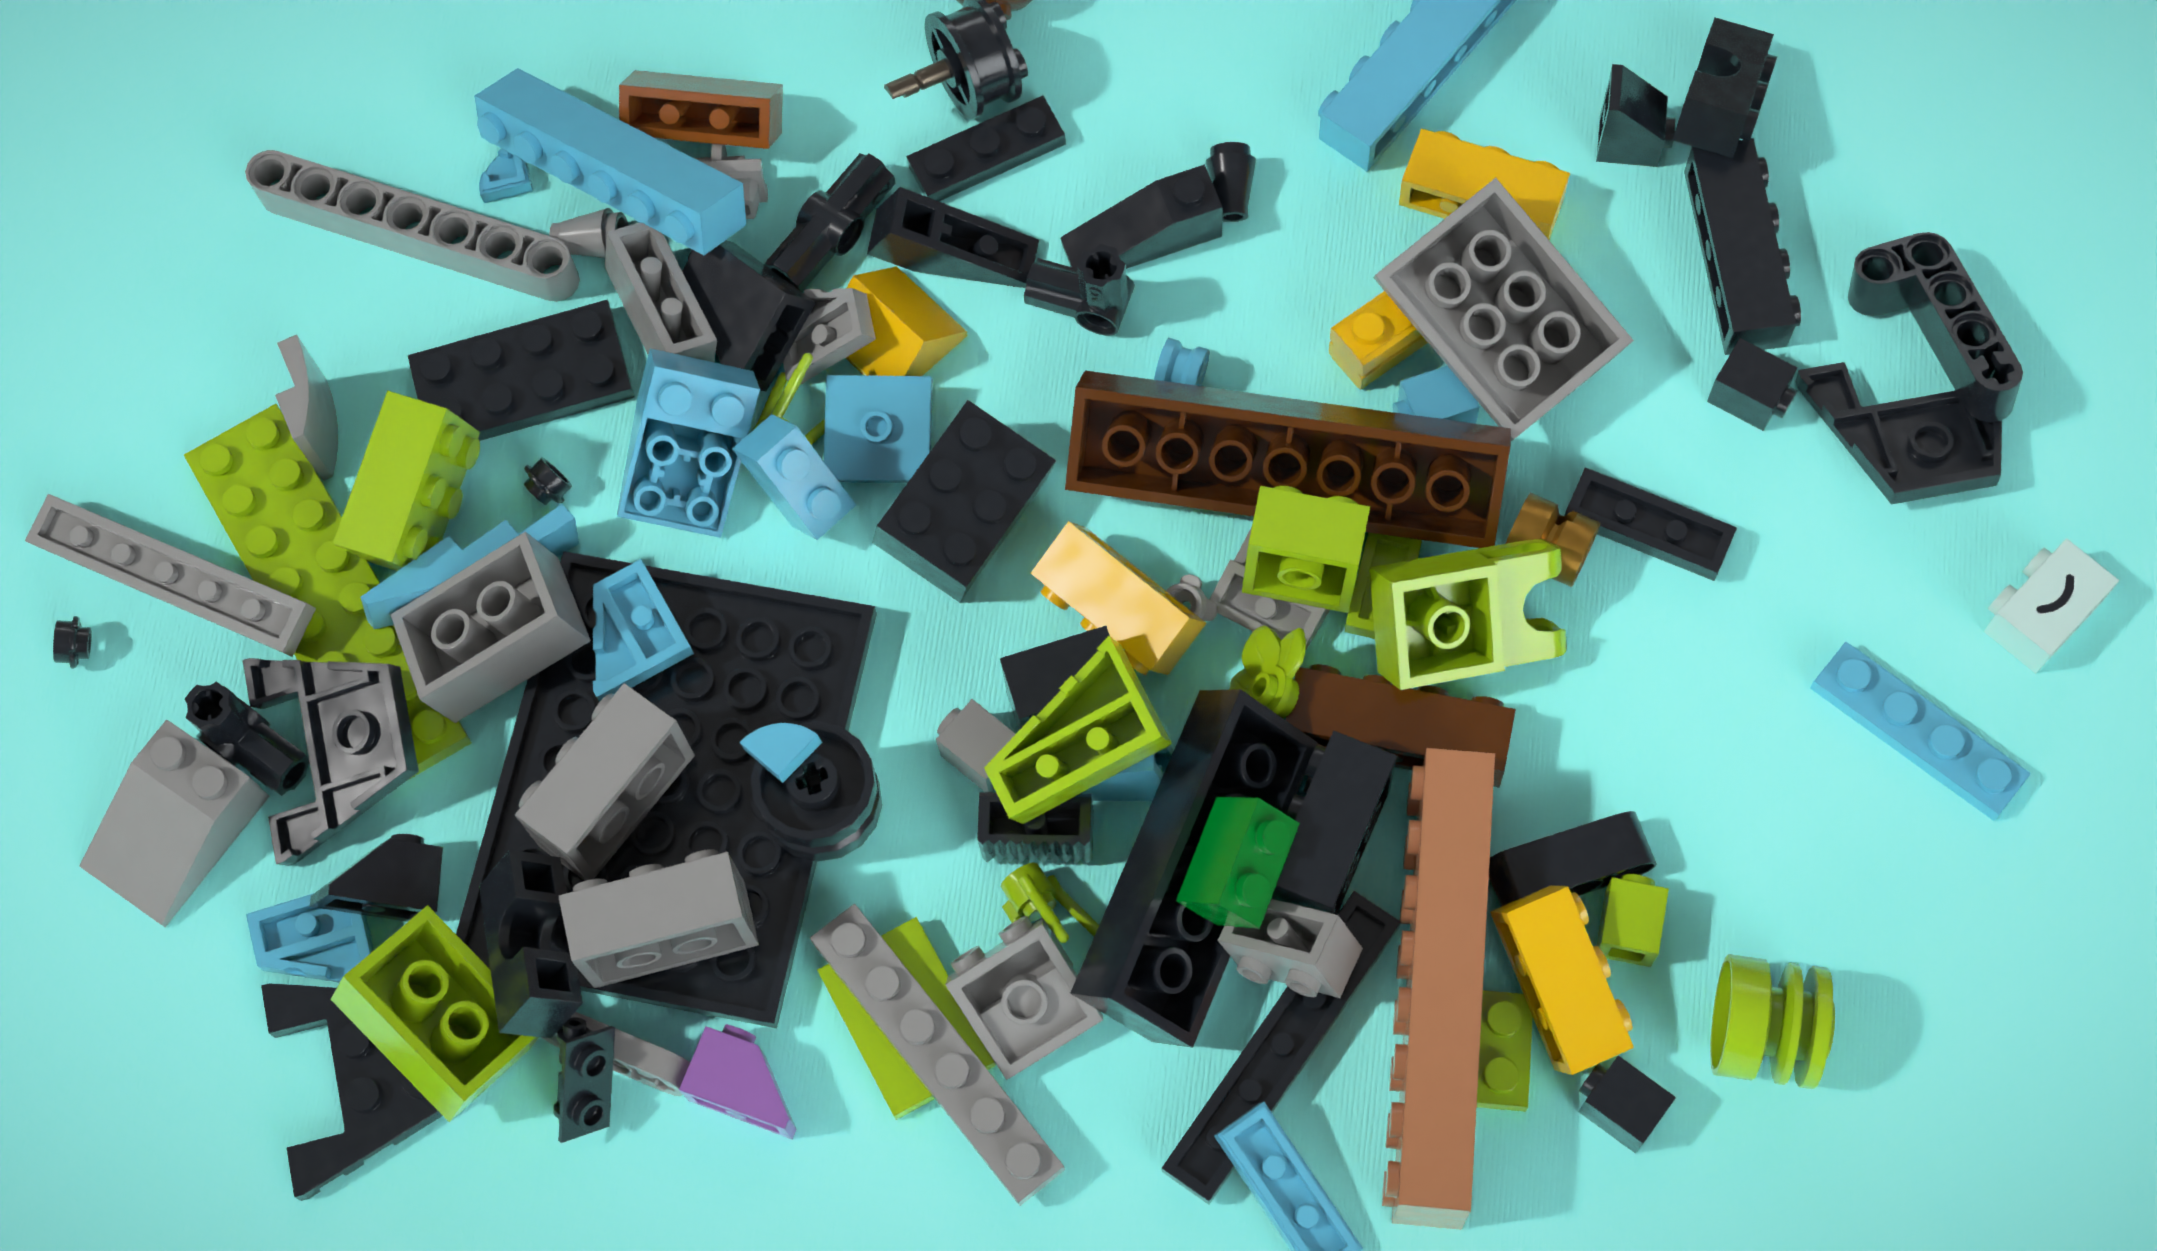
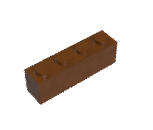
(1399, 719)

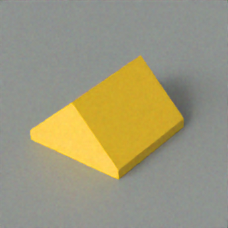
(907, 326)

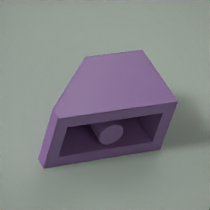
(737, 1081)

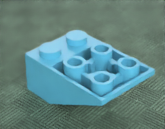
(682, 442)

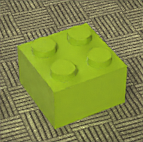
(1305, 548)

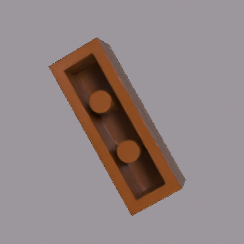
(702, 108)

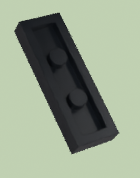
(986, 149)
(1653, 524)

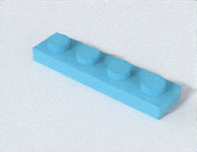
(1920, 731)

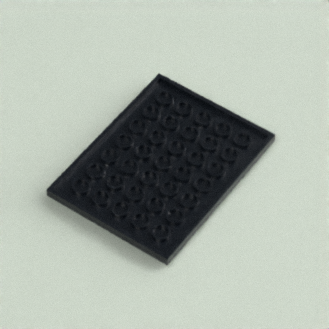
(754, 664)

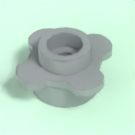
(1190, 591)

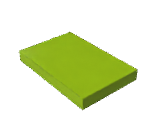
(891, 1073)

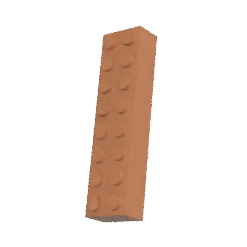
(1443, 990)

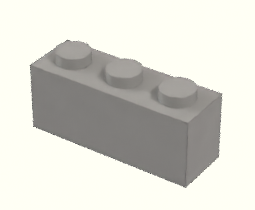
(657, 293)

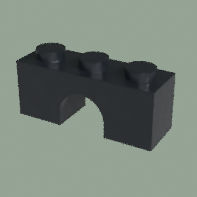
(1726, 88)
(531, 984)

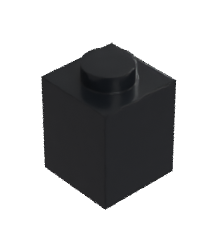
(1753, 385)
(1624, 1102)

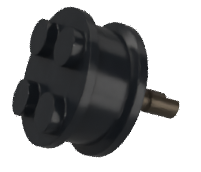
(968, 58)

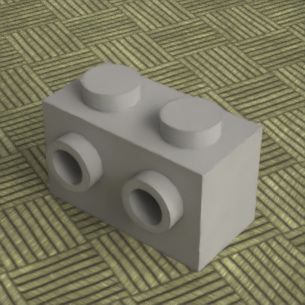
(1295, 947)

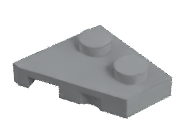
(832, 331)

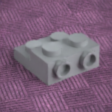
(1021, 996)

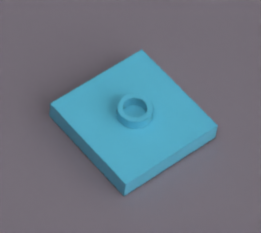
(877, 427)

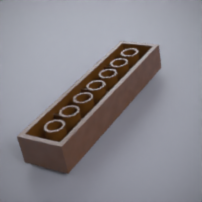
(1221, 445)

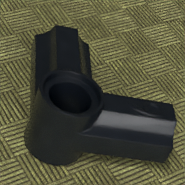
(1092, 293)
(245, 737)

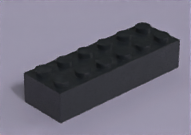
(1151, 956)

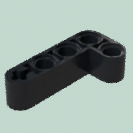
(1932, 282)

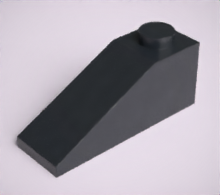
(1153, 221)
(949, 241)

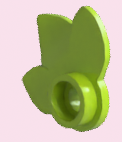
(1271, 668)

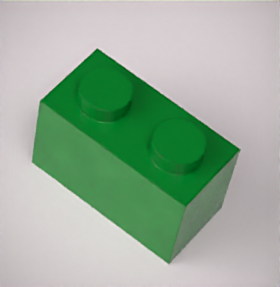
(1238, 862)

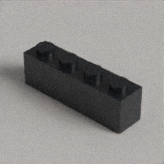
(1741, 247)

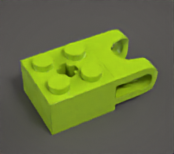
(1462, 613)

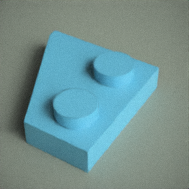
(633, 631)
(308, 940)

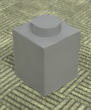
(971, 740)

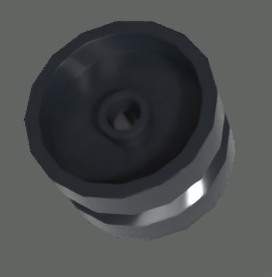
(826, 822)

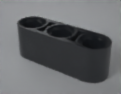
(1576, 858)

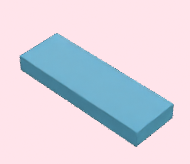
(1284, 1184)

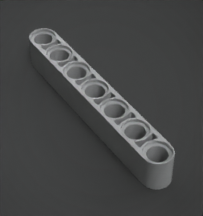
(428, 241)

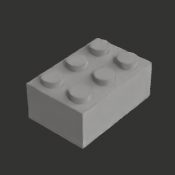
(489, 628)
(605, 782)
(658, 918)

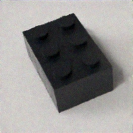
(963, 501)
(1336, 820)

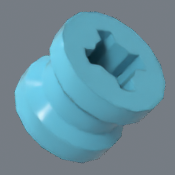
(1182, 364)

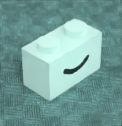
(2050, 605)

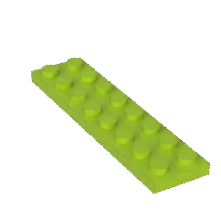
(285, 537)

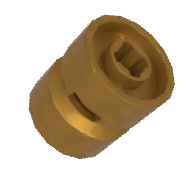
(1572, 533)

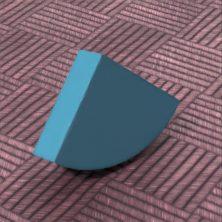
(504, 178)
(781, 747)

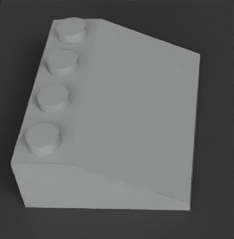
(1503, 309)

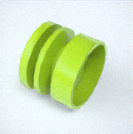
(1783, 1022)

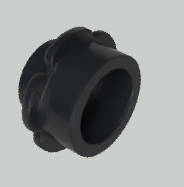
(546, 482)
(71, 642)

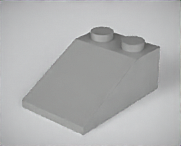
(170, 822)

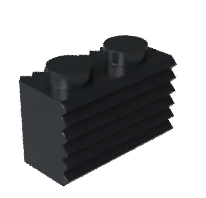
(1054, 835)

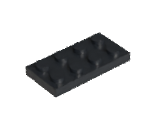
(527, 371)

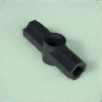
(831, 221)

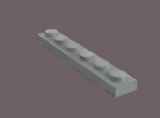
(171, 575)
(937, 1055)

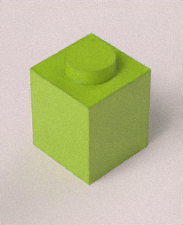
(1632, 920)

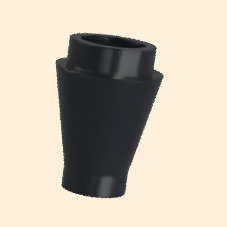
(1232, 175)

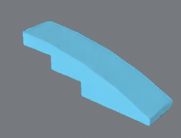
(554, 531)

